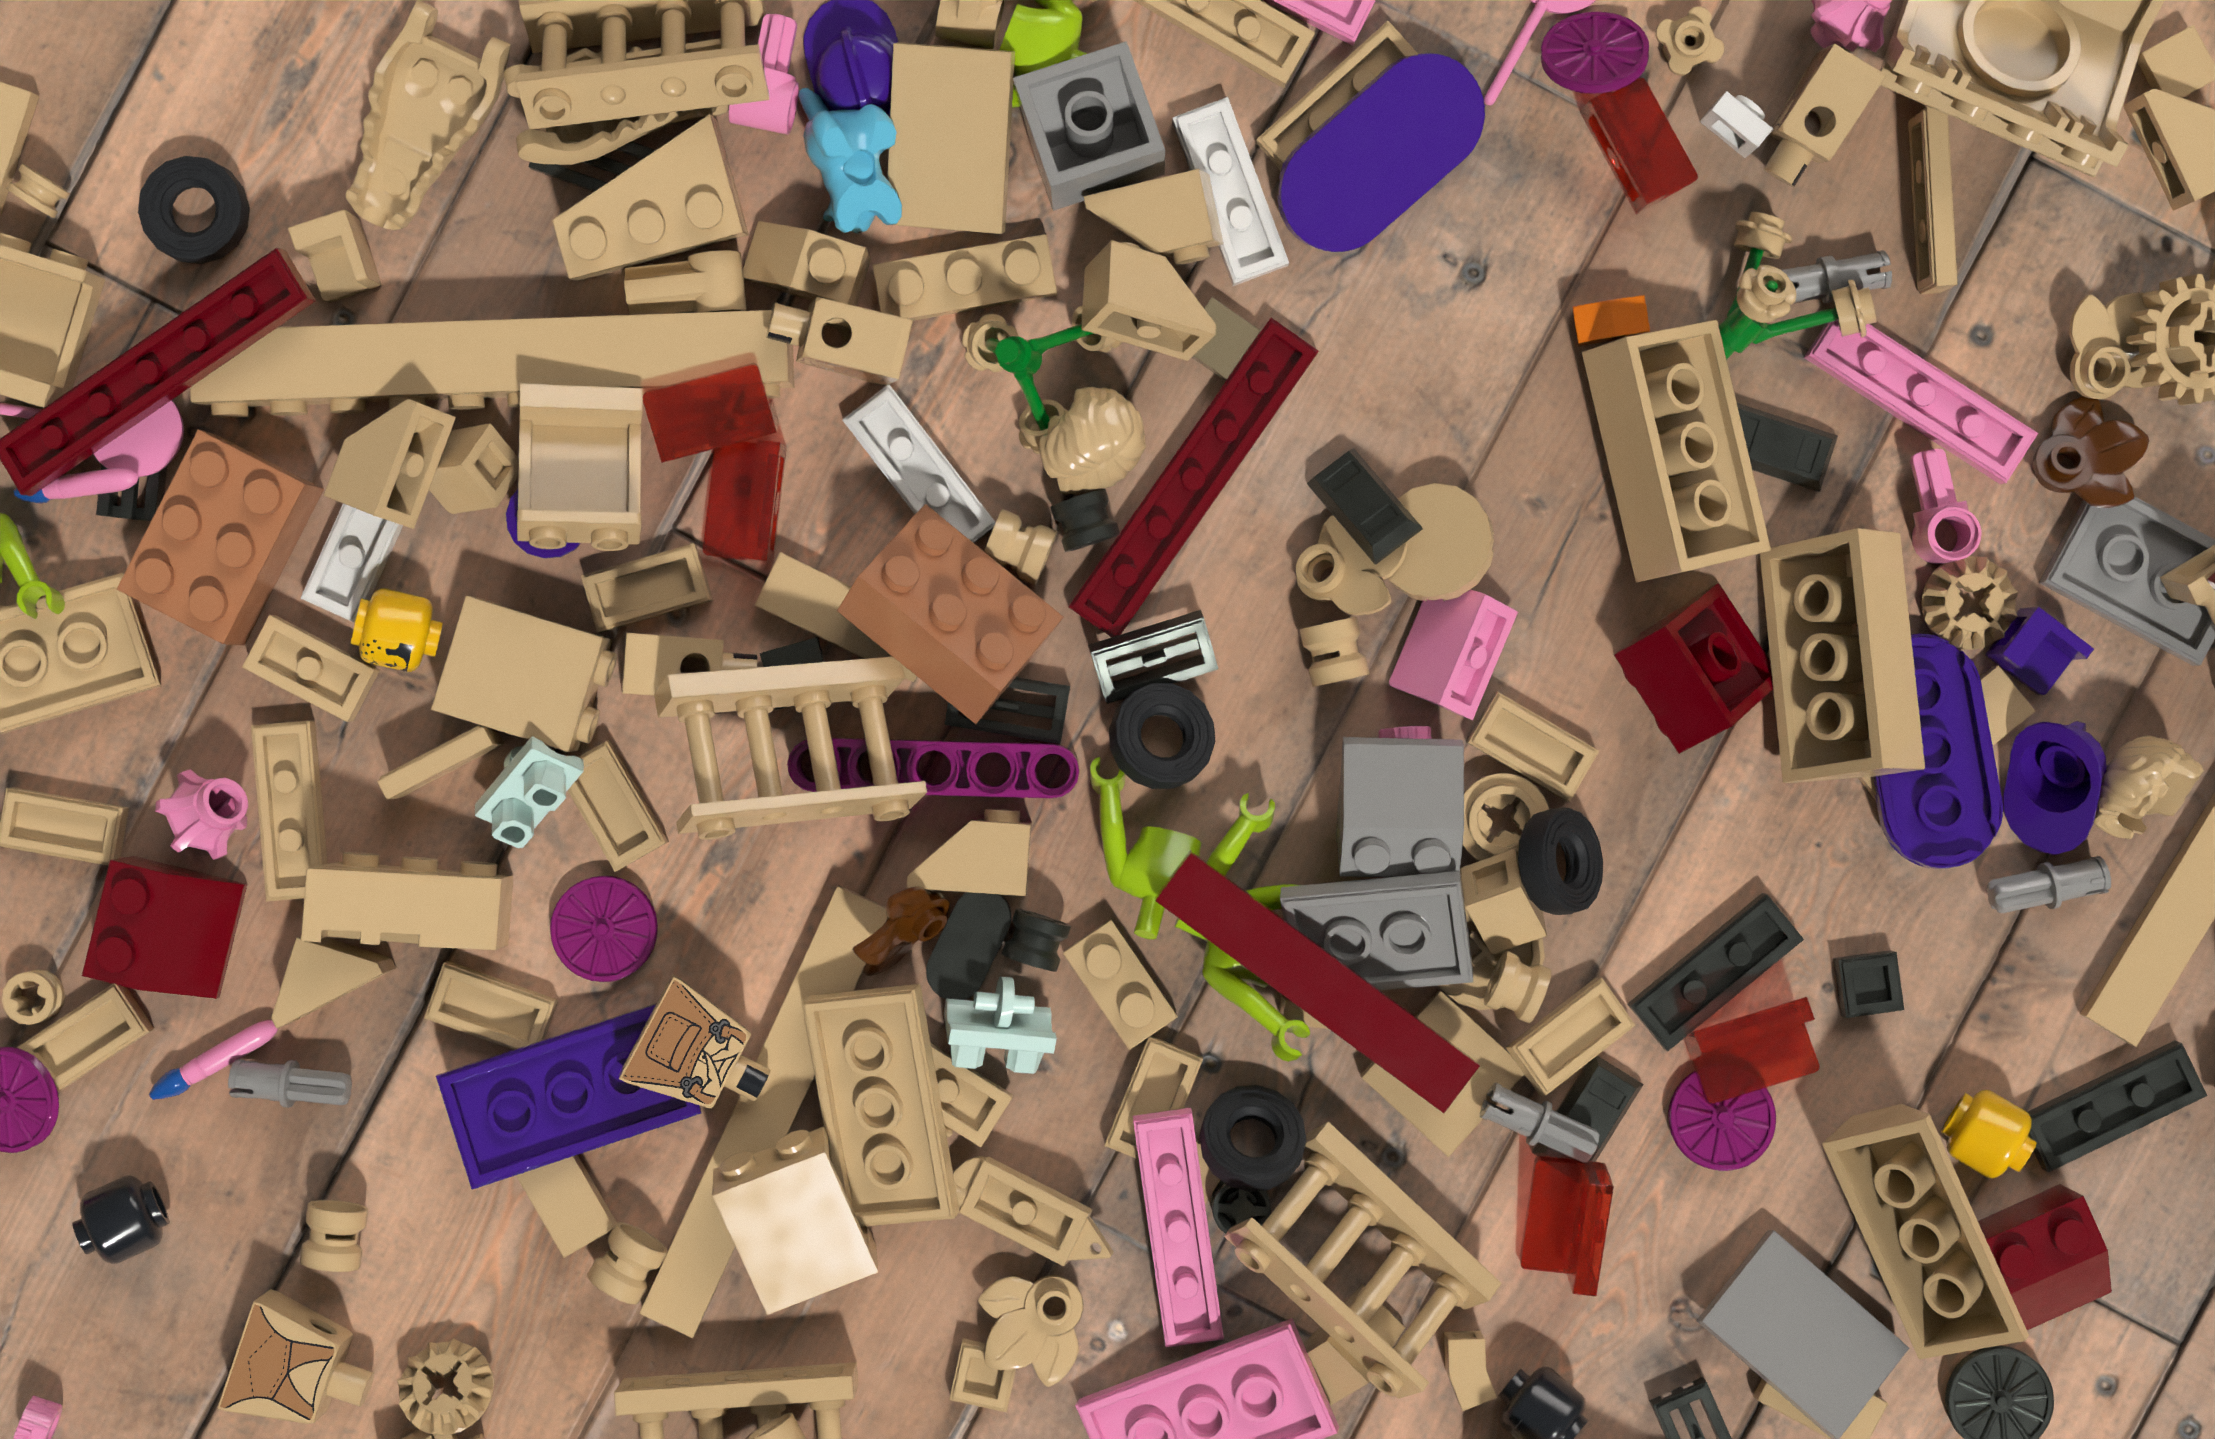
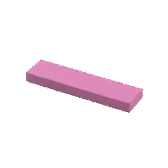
(1924, 399)
(1178, 1227)

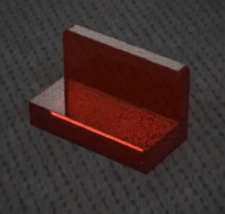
(1639, 144)
(710, 412)
(745, 501)
(1753, 1051)
(1567, 1220)

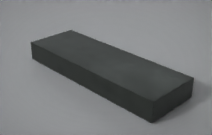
(1715, 971)
(2114, 1105)

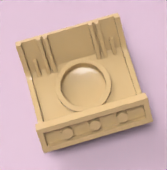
(2025, 69)

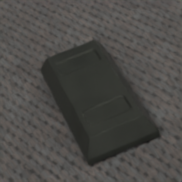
(1786, 448)
(1364, 506)
(1597, 1100)

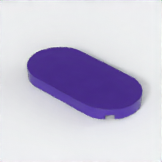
(1381, 152)
(1955, 803)

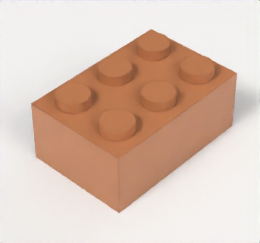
(220, 539)
(949, 613)

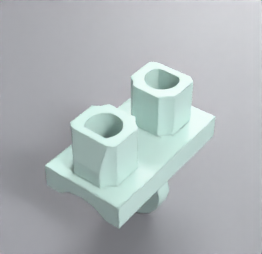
(527, 790)
(999, 1022)

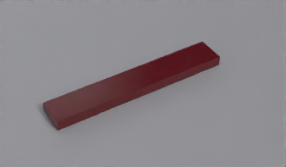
(154, 371)
(1193, 478)
(1317, 982)

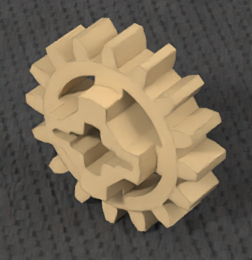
(2178, 339)

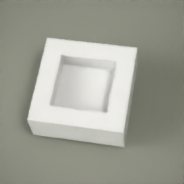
(1737, 123)

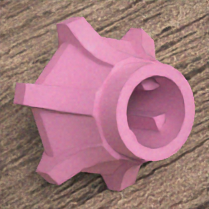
(1849, 23)
(204, 812)

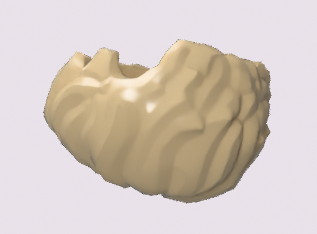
(1093, 442)
(2144, 780)

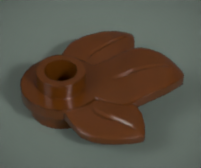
(2098, 451)
(912, 917)

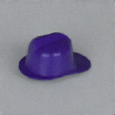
(851, 54)
(2053, 785)

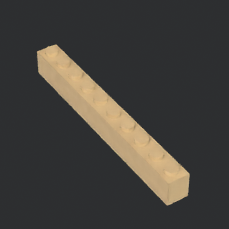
(486, 360)

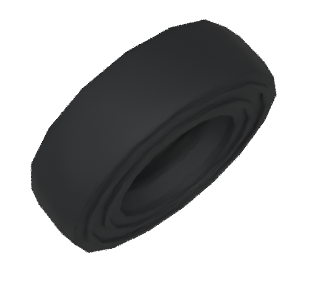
(162, 190)
(1182, 708)
(1539, 864)
(1245, 1171)

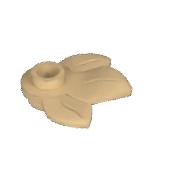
(2100, 336)
(1355, 581)
(1026, 1332)

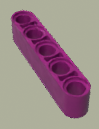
(964, 762)

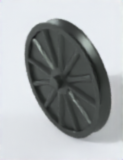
(1999, 1395)

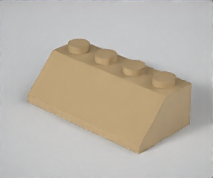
(1676, 450)
(1842, 657)
(1923, 1232)

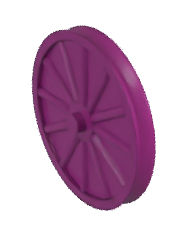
(1594, 52)
(603, 928)
(26, 1101)
(1724, 1133)

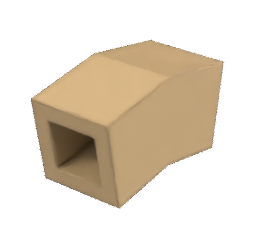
(1467, 1368)

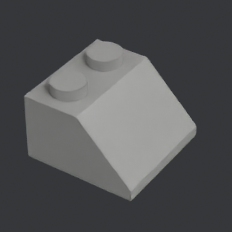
(1090, 125)
(1400, 806)

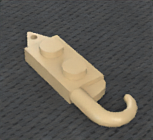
(1027, 1211)

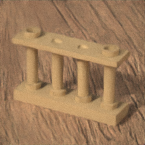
(643, 85)
(811, 691)
(1414, 1241)
(761, 1389)

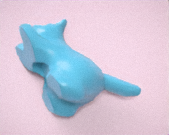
(847, 153)

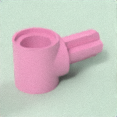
(776, 49)
(1937, 504)

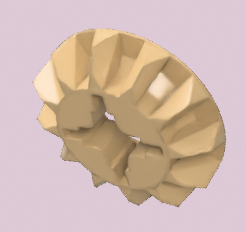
(1942, 602)
(1497, 792)
(446, 1413)

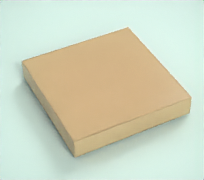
(1463, 1116)

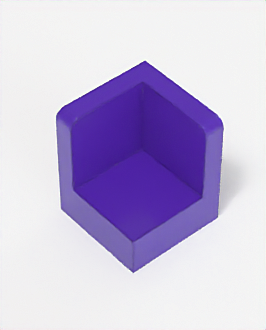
(2037, 649)

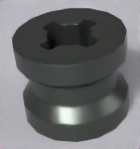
(1085, 520)
(1036, 940)
(1241, 1208)

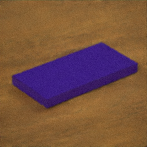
(552, 1100)

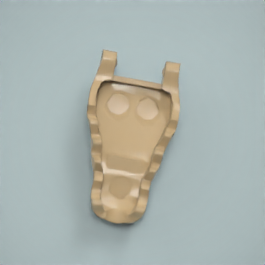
(421, 114)
(593, 139)

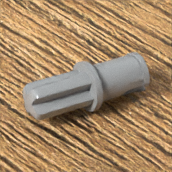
(2049, 885)
(288, 1083)
(1540, 1123)

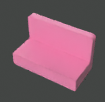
(1453, 651)

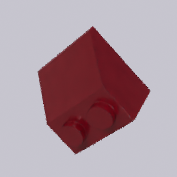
(1698, 669)
(164, 928)
(2049, 1254)

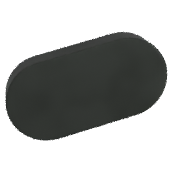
(968, 945)

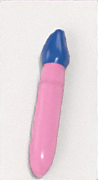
(84, 485)
(180, 1079)

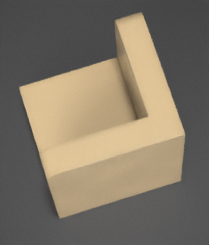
(337, 254)
(474, 470)
(1500, 903)

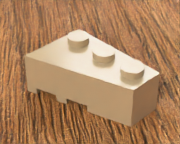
(655, 209)
(408, 903)

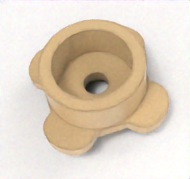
(1683, 57)

